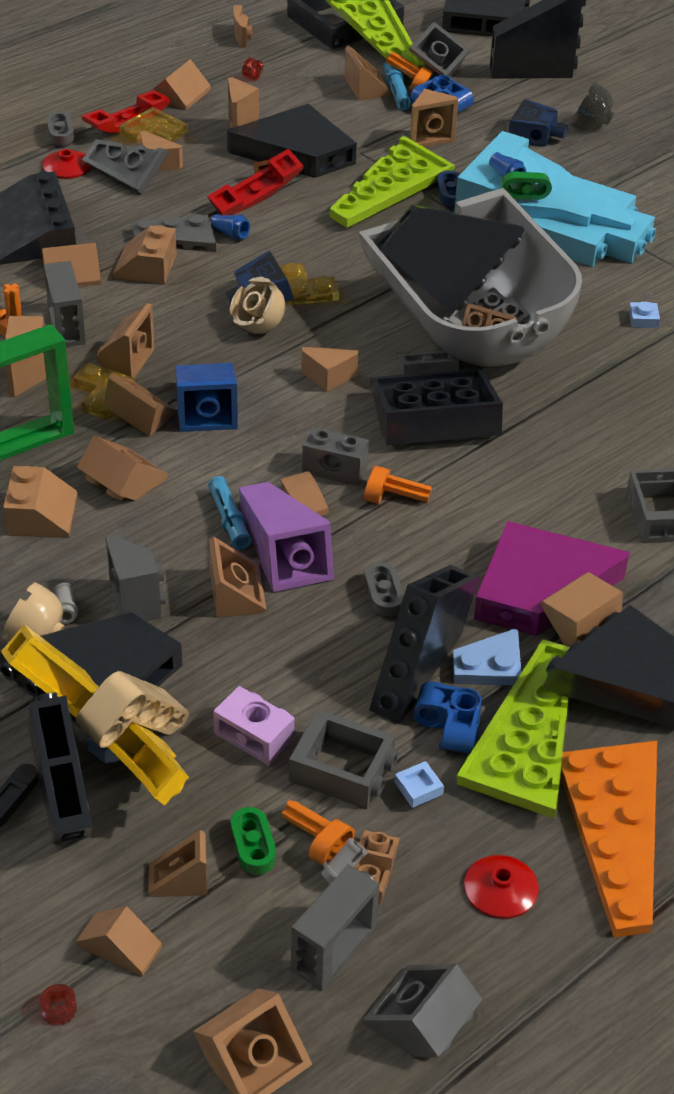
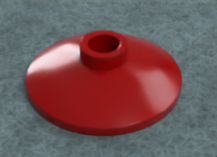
(66, 164)
(498, 897)

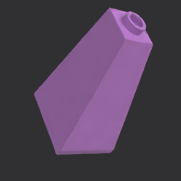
(287, 536)

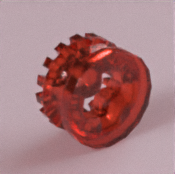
(252, 68)
(59, 1014)

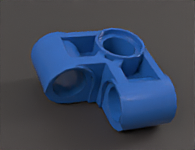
(446, 85)
(452, 709)

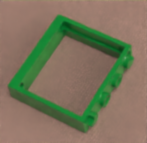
(60, 420)

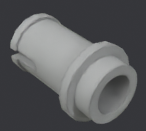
(66, 595)
(349, 854)

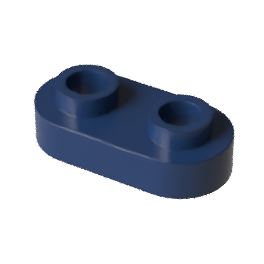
(447, 187)

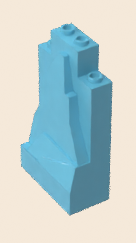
(577, 214)

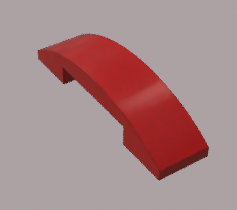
(110, 122)
(257, 187)

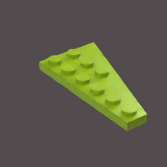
(378, 25)
(390, 180)
(524, 742)

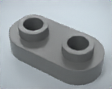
(60, 128)
(383, 588)

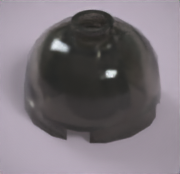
(594, 109)

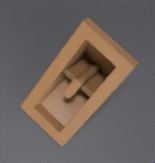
(175, 157)
(329, 366)
(180, 869)
(120, 939)

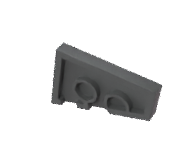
(126, 163)
(190, 230)

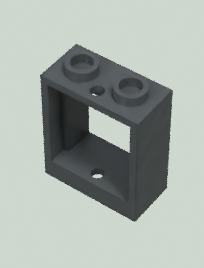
(65, 302)
(651, 525)
(336, 782)
(334, 927)

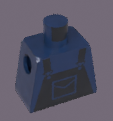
(536, 123)
(262, 266)

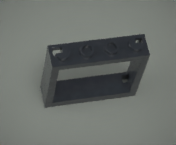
(306, 15)

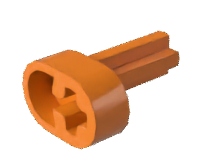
(419, 75)
(12, 306)
(382, 481)
(328, 835)

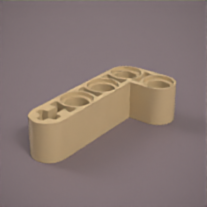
(128, 700)

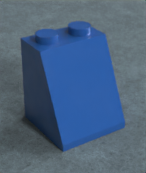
(206, 397)

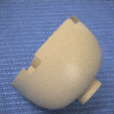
(258, 306)
(39, 612)

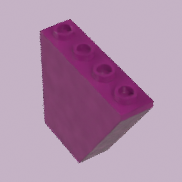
(533, 566)

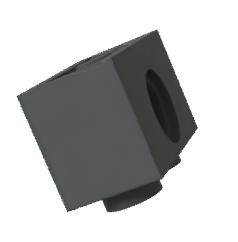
(335, 456)

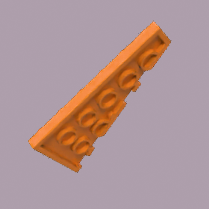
(614, 813)

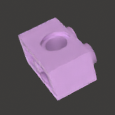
(254, 725)

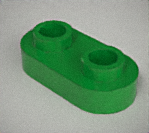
(522, 185)
(254, 843)

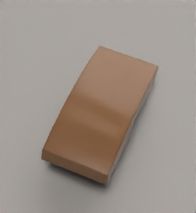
(241, 26)
(480, 317)
(306, 491)
(380, 857)

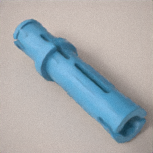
(395, 79)
(232, 519)

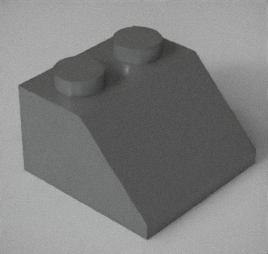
(439, 50)
(135, 578)
(424, 1009)

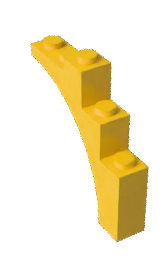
(136, 747)

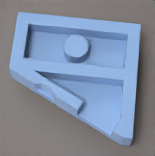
(488, 661)

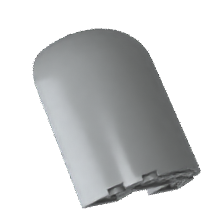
(532, 274)

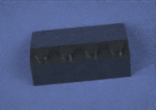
(33, 218)
(437, 407)

